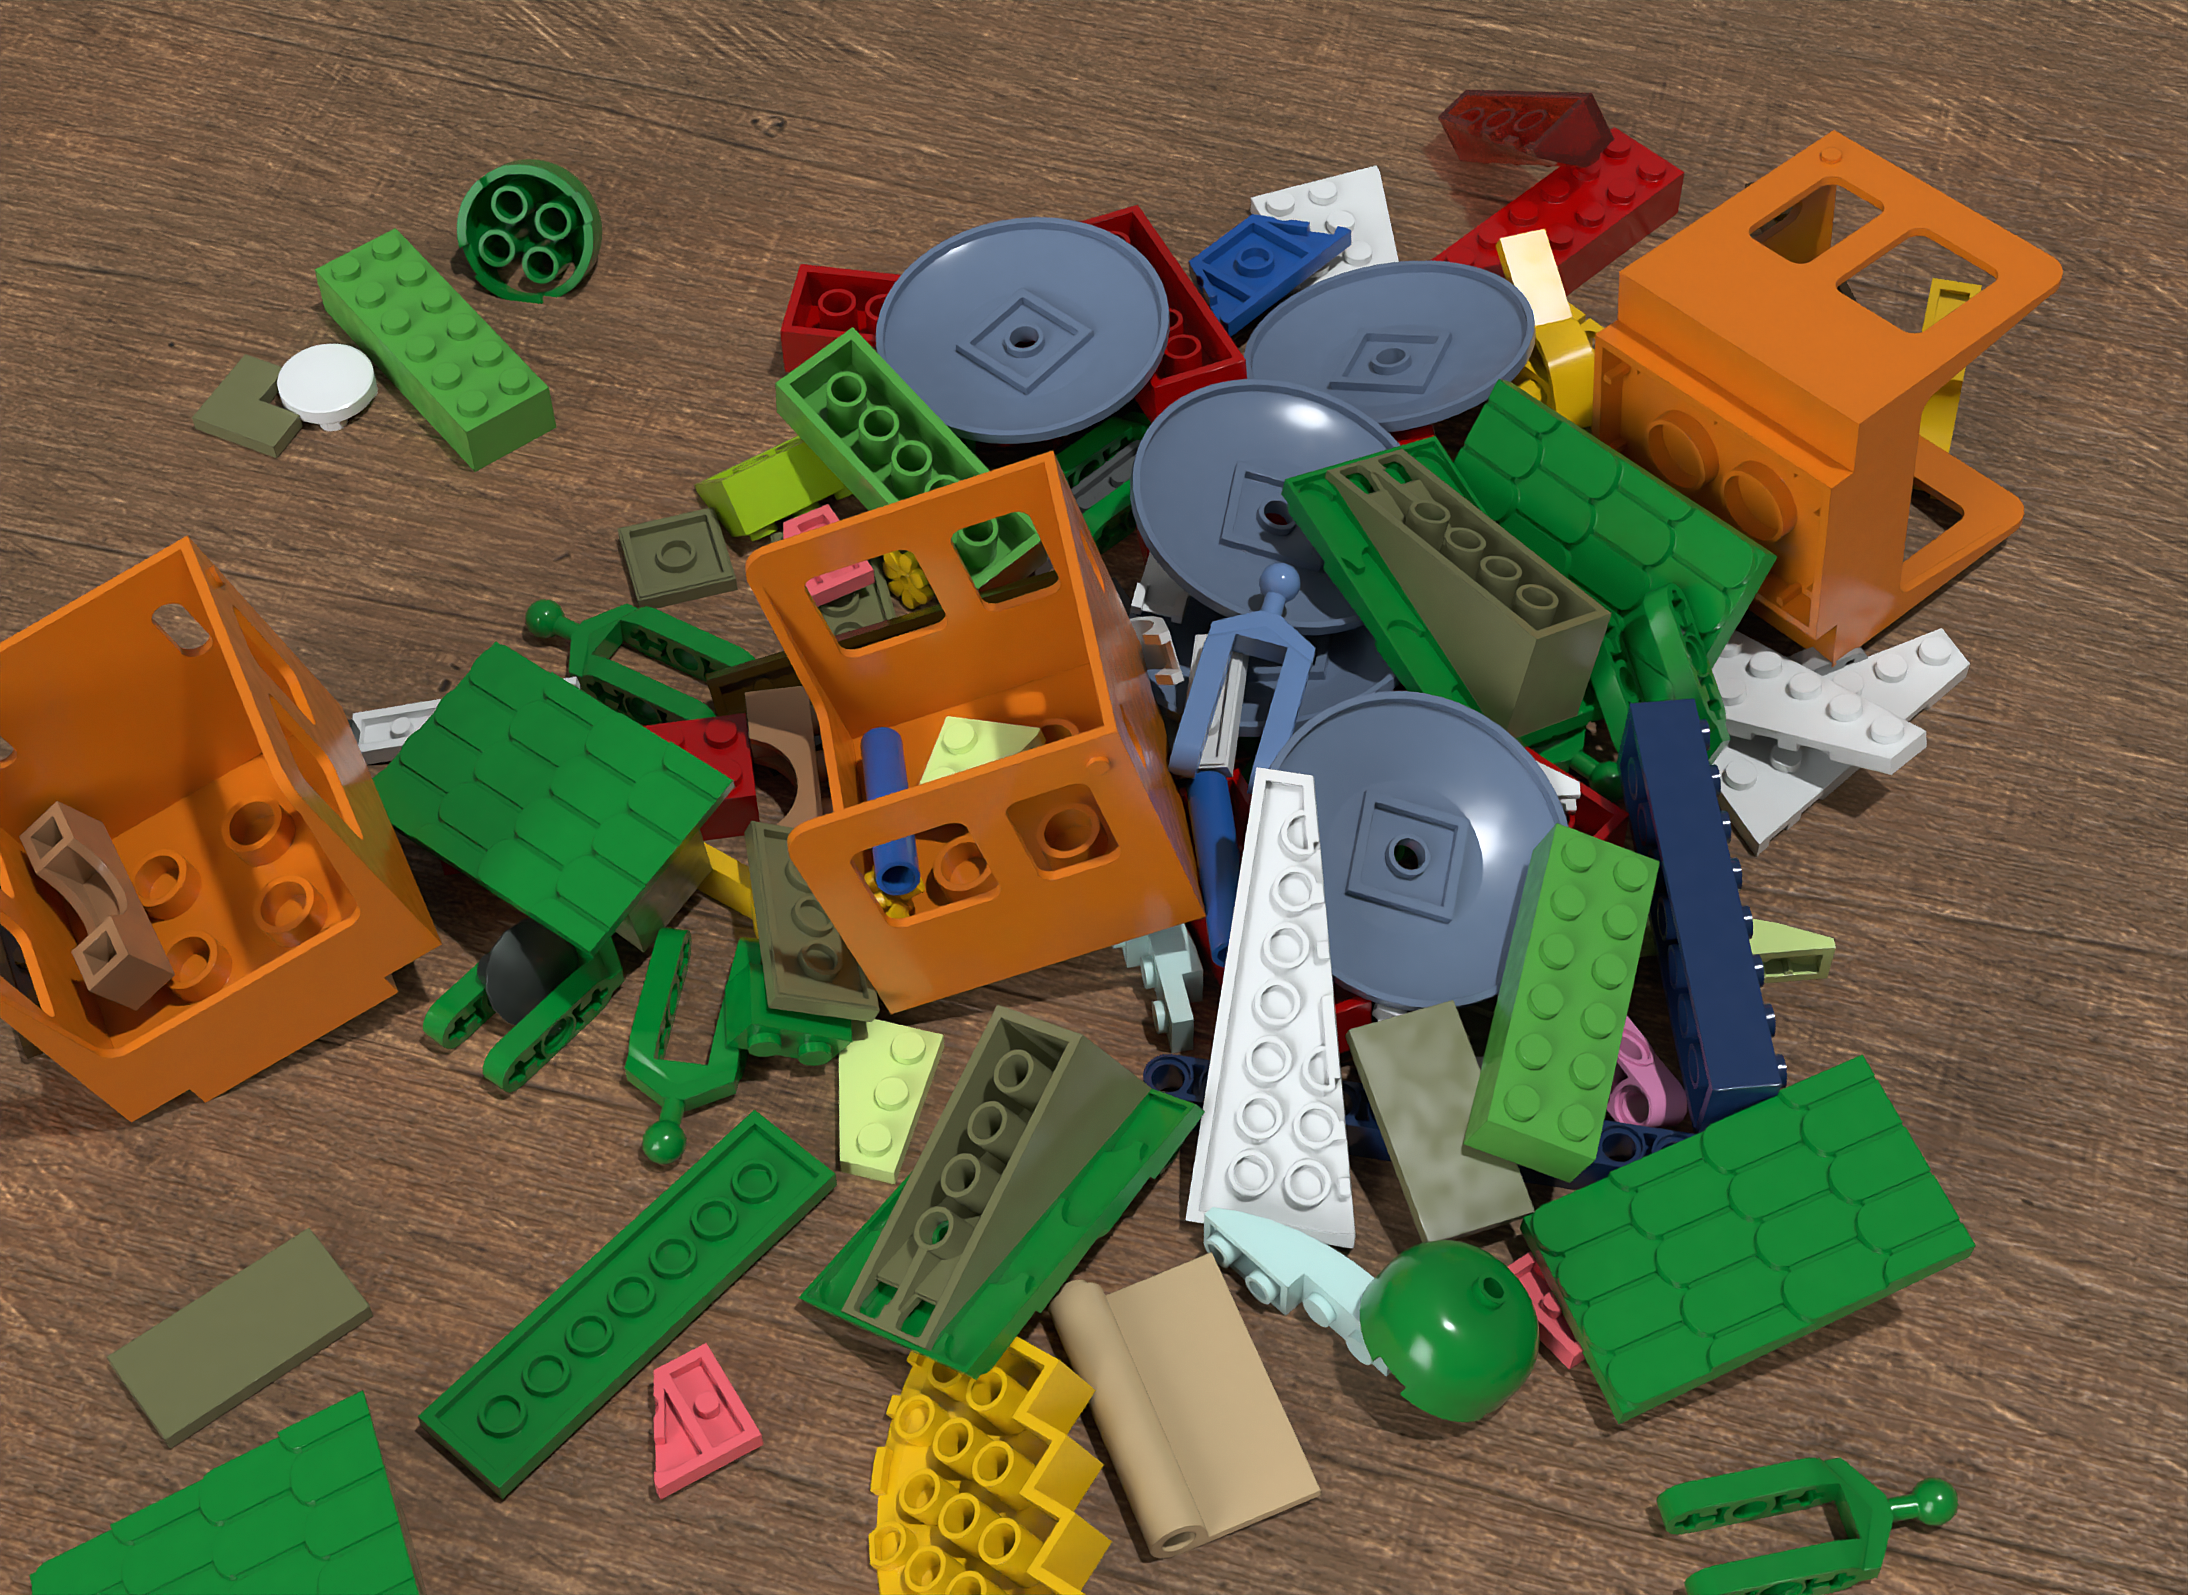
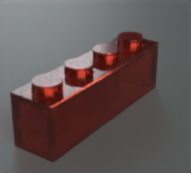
(1526, 128)

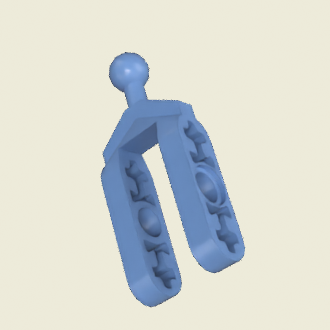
(1256, 634)

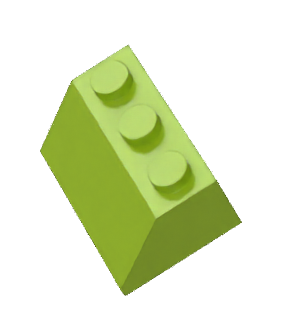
(770, 487)

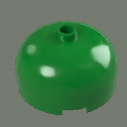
(531, 211)
(1451, 1328)

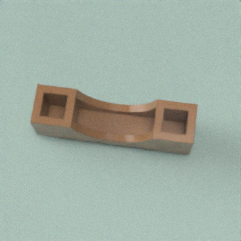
(783, 738)
(78, 859)

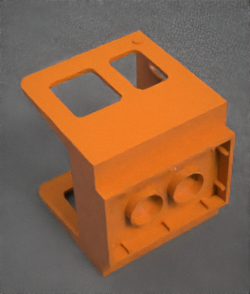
(1801, 407)
(233, 819)
(1019, 852)

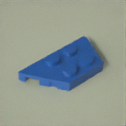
(1260, 265)

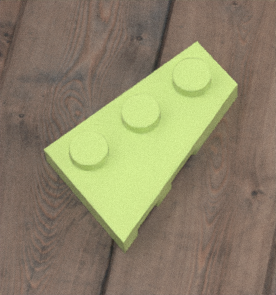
(882, 1095)

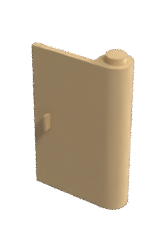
(1183, 1405)

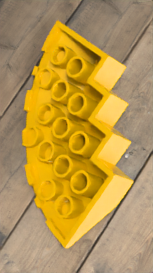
(985, 1481)

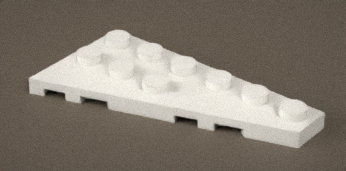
(1799, 707)
(1772, 786)

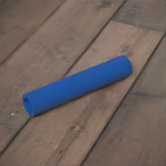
(884, 774)
(1216, 855)

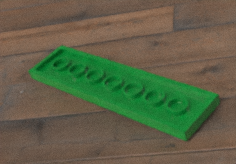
(626, 1303)

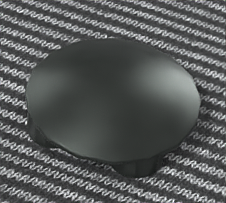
(525, 968)

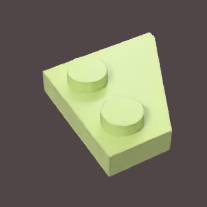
(973, 742)

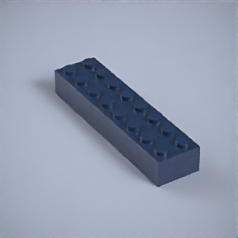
(1697, 913)

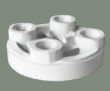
(327, 384)

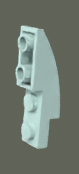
(1175, 971)
(1292, 1268)

